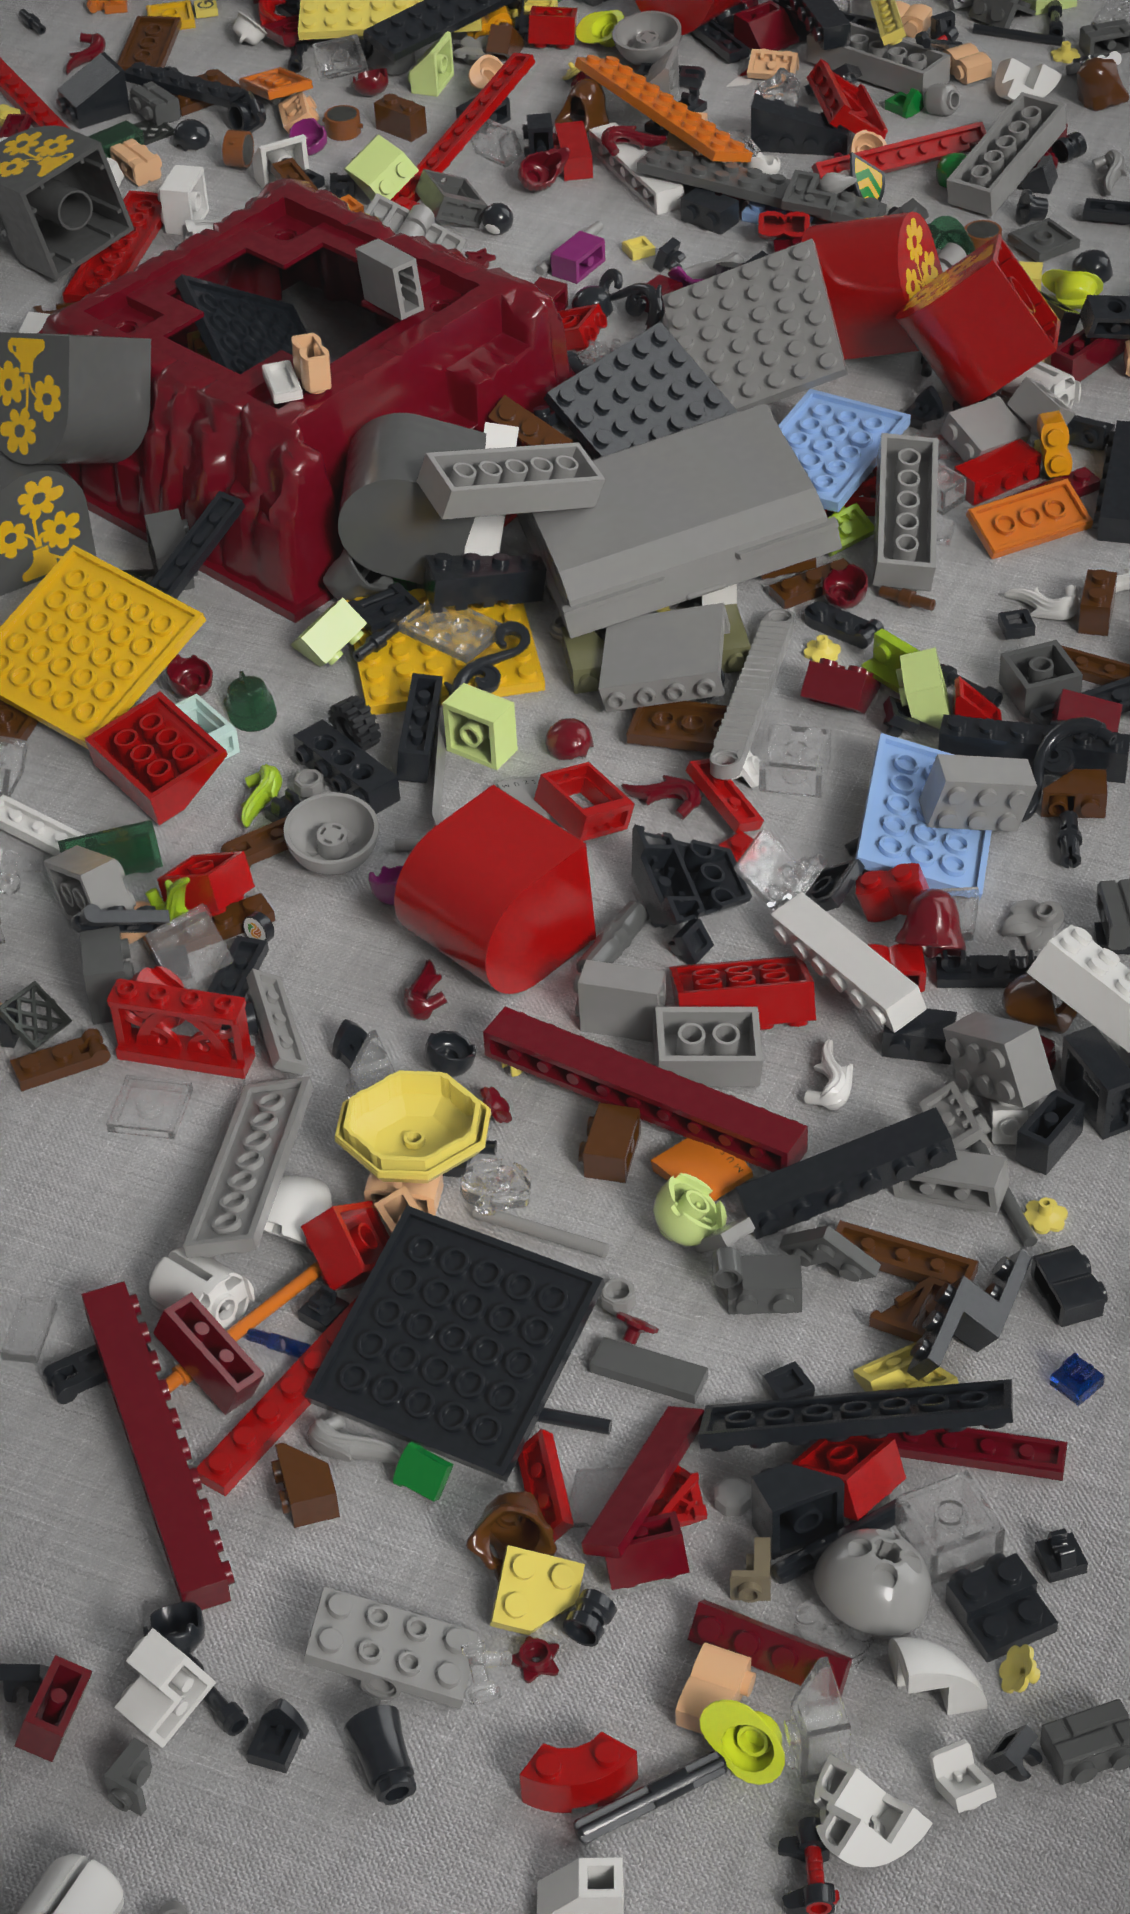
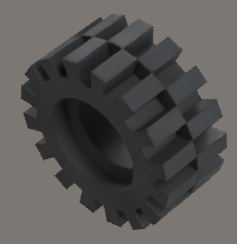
(355, 722)

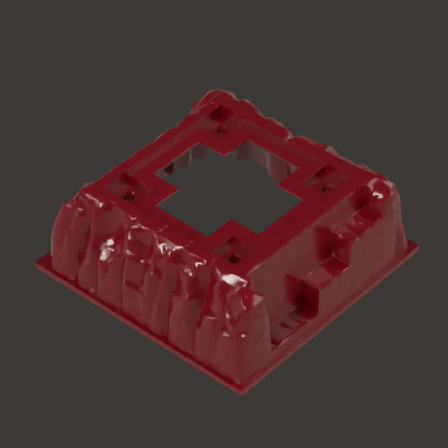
(287, 460)

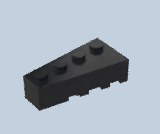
(795, 130)

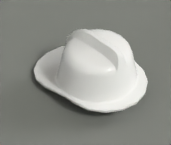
(248, 29)

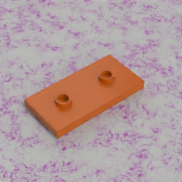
(275, 83)
(1029, 518)

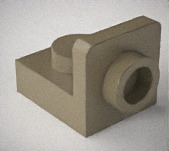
(755, 1581)

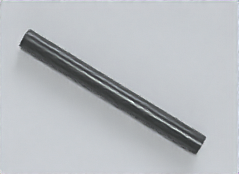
(1012, 1207)

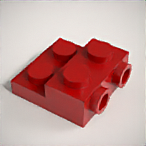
(582, 325)

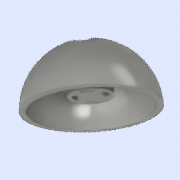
(646, 36)
(331, 833)
(874, 1582)

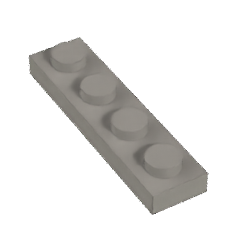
(277, 1022)

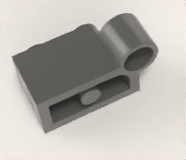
(758, 1282)

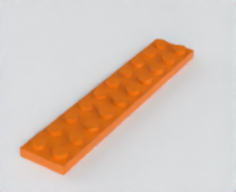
(664, 109)

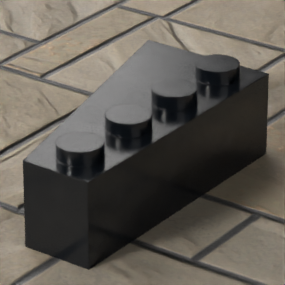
(482, 580)

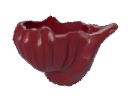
(542, 168)

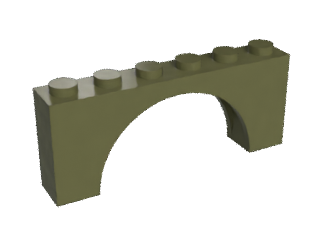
(585, 653)

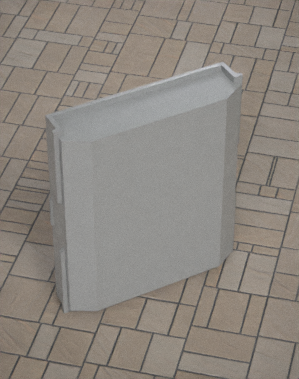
(681, 522)

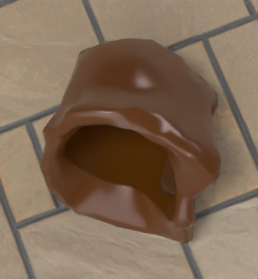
(1100, 84)
(588, 100)
(1033, 1004)
(511, 1521)

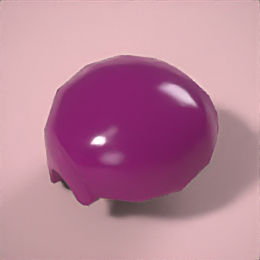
(315, 134)
(384, 884)

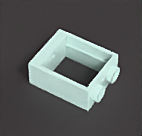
(212, 722)

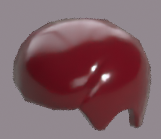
(371, 82)
(845, 587)
(189, 676)
(569, 739)

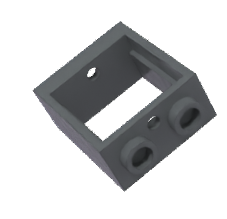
(451, 200)

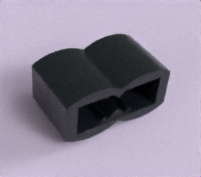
(1068, 1285)

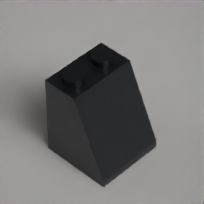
(94, 93)

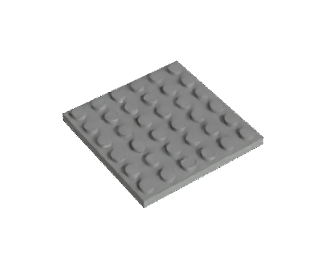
(761, 327)

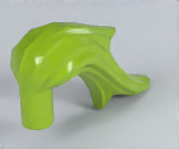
(269, 784)
(175, 897)

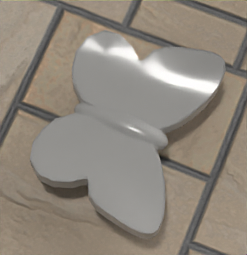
(471, 49)

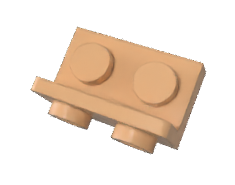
(766, 62)
(297, 108)

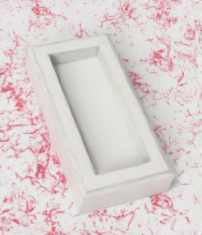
(282, 381)

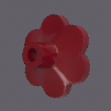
(497, 1104)
(635, 1327)

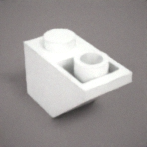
(583, 1888)

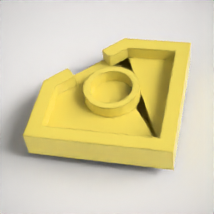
(534, 1590)

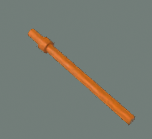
(255, 1317)

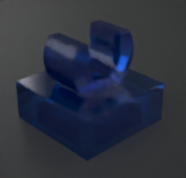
(1077, 1379)

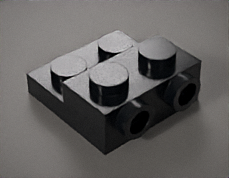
(999, 1606)

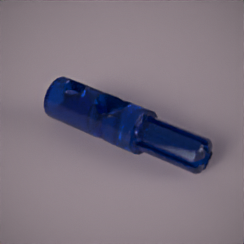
(273, 1341)

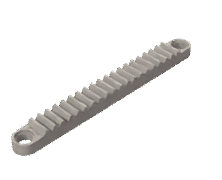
(751, 694)

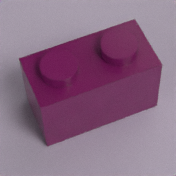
(578, 257)

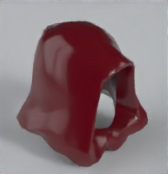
(933, 924)

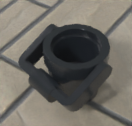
(246, 115)

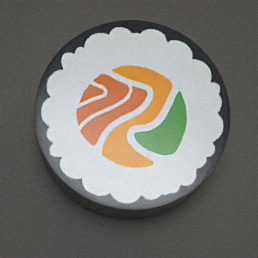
(258, 926)

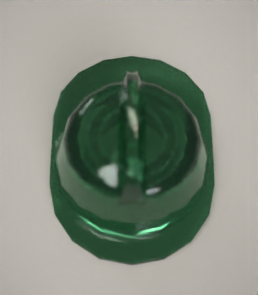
(949, 230)
(249, 704)

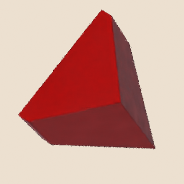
(971, 703)

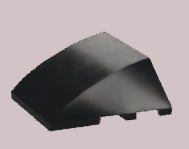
(684, 878)

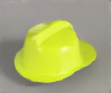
(598, 27)
(1071, 286)
(745, 1739)

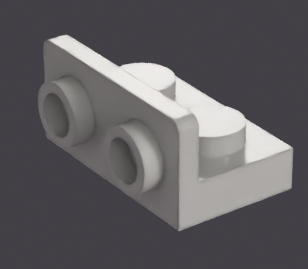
(959, 1115)

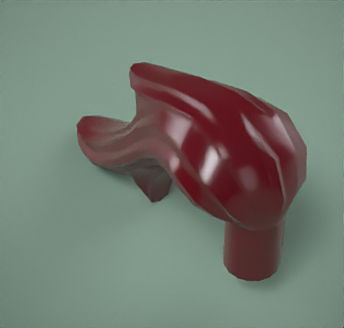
(97, 46)
(627, 134)
(670, 788)
(416, 996)

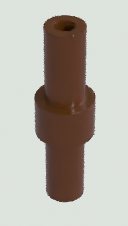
(907, 598)

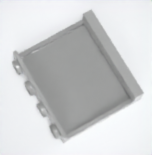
(664, 658)

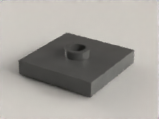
(1043, 240)

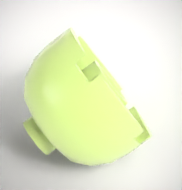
(687, 1211)

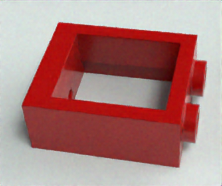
(611, 806)

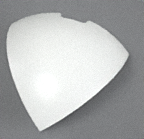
(1016, 77)
(295, 1204)
(930, 1666)
(863, 1820)

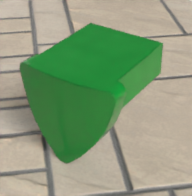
(905, 104)
(422, 1472)

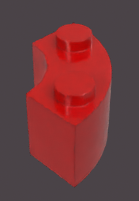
(578, 1776)

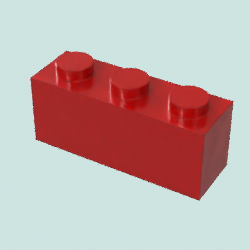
(580, 160)
(1000, 471)

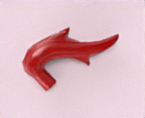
(266, 11)

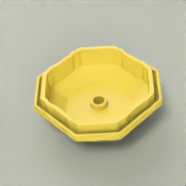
(413, 1126)

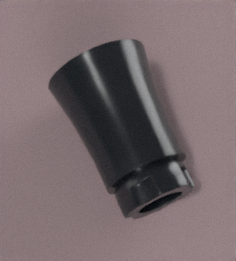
(382, 1752)

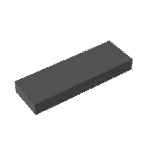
(649, 1370)

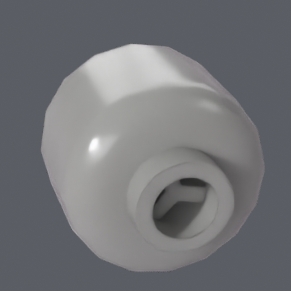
(941, 99)

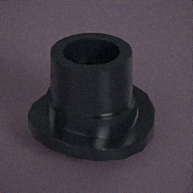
(1030, 207)

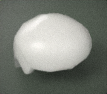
(767, 163)

